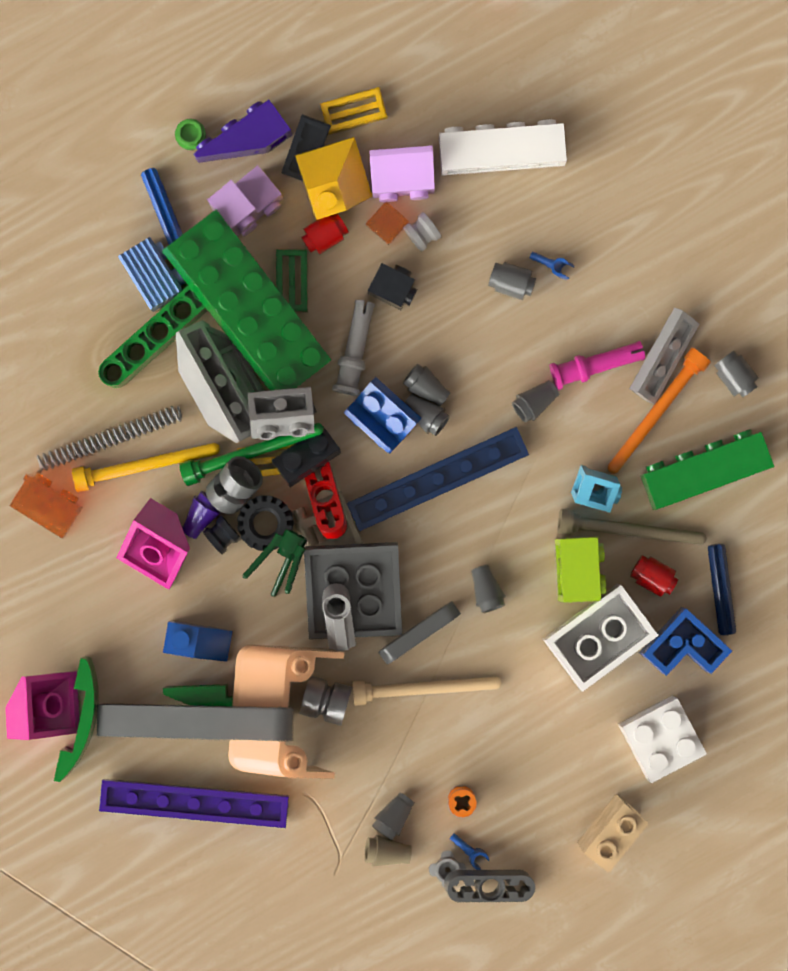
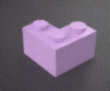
(246, 201)

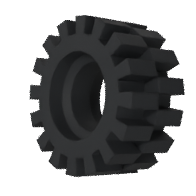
(249, 512)

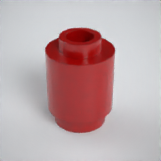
(324, 233)
(654, 576)

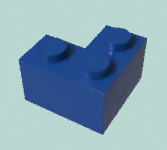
(683, 636)

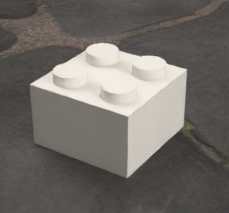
(662, 739)

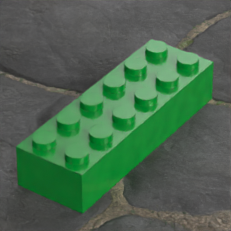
(246, 304)

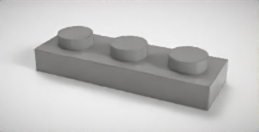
(664, 356)

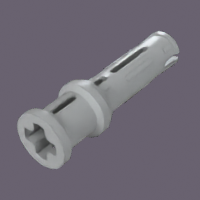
(352, 363)

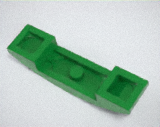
(85, 681)

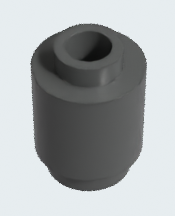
(512, 280)
(736, 374)

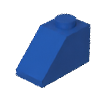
(197, 641)

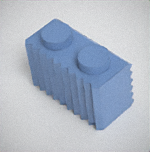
(151, 273)

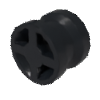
(221, 535)

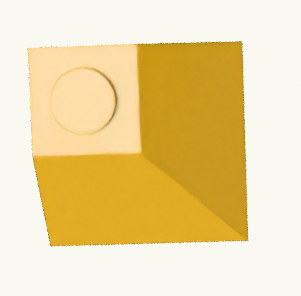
(334, 177)

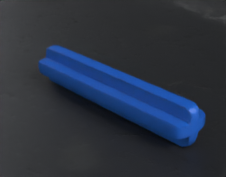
(161, 204)

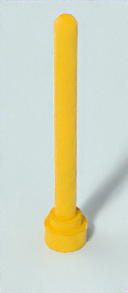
(87, 477)

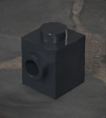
(393, 286)

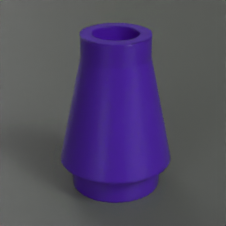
(199, 515)

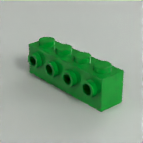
(707, 470)

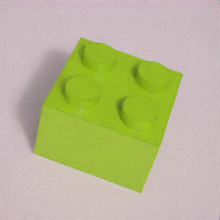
(579, 569)

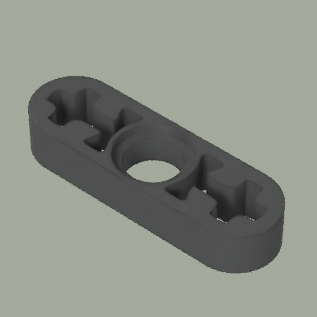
(419, 632)
(467, 894)

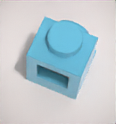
(599, 499)

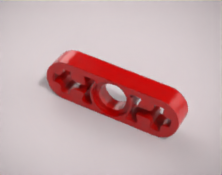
(334, 504)

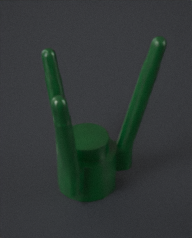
(292, 548)

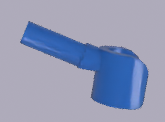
(555, 265)
(468, 850)

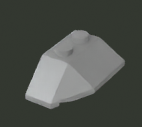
(217, 378)

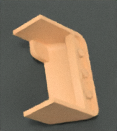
(264, 681)

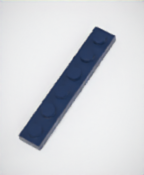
(437, 479)

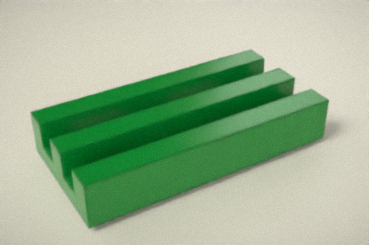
(304, 276)

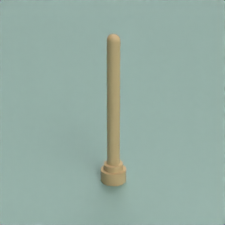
(364, 692)

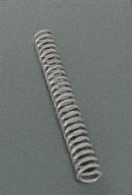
(111, 440)

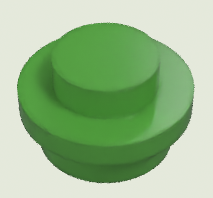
(190, 134)

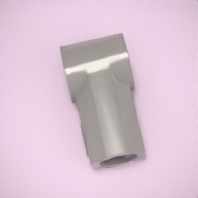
(338, 618)

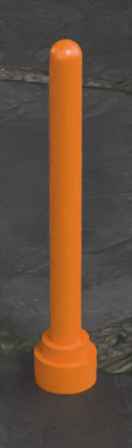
(693, 364)

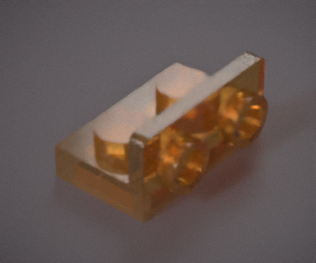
(46, 505)

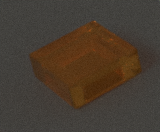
(387, 223)

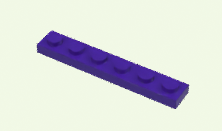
(194, 803)

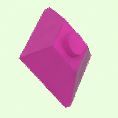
(155, 544)
(43, 707)

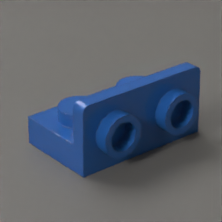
(382, 415)

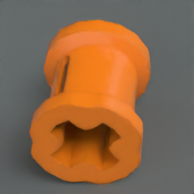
(462, 811)

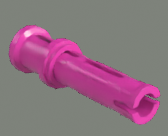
(582, 367)

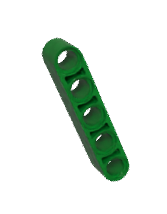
(145, 337)

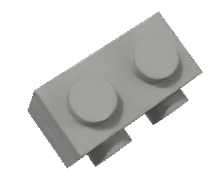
(281, 413)

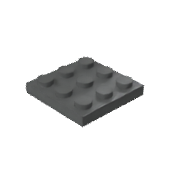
(373, 582)

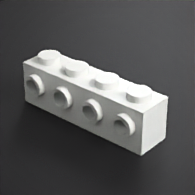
(502, 148)

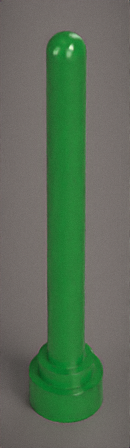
(194, 471)

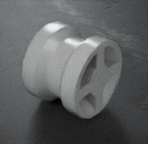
(422, 231)

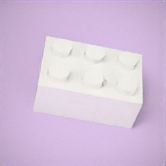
(600, 637)

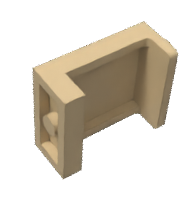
(612, 833)

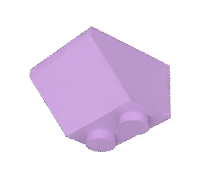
(402, 173)

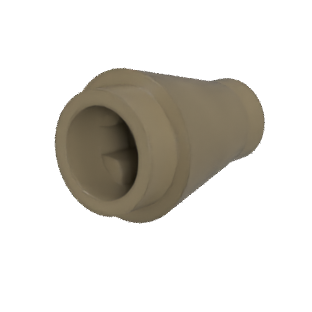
(386, 852)

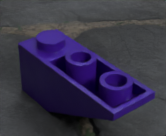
(252, 135)

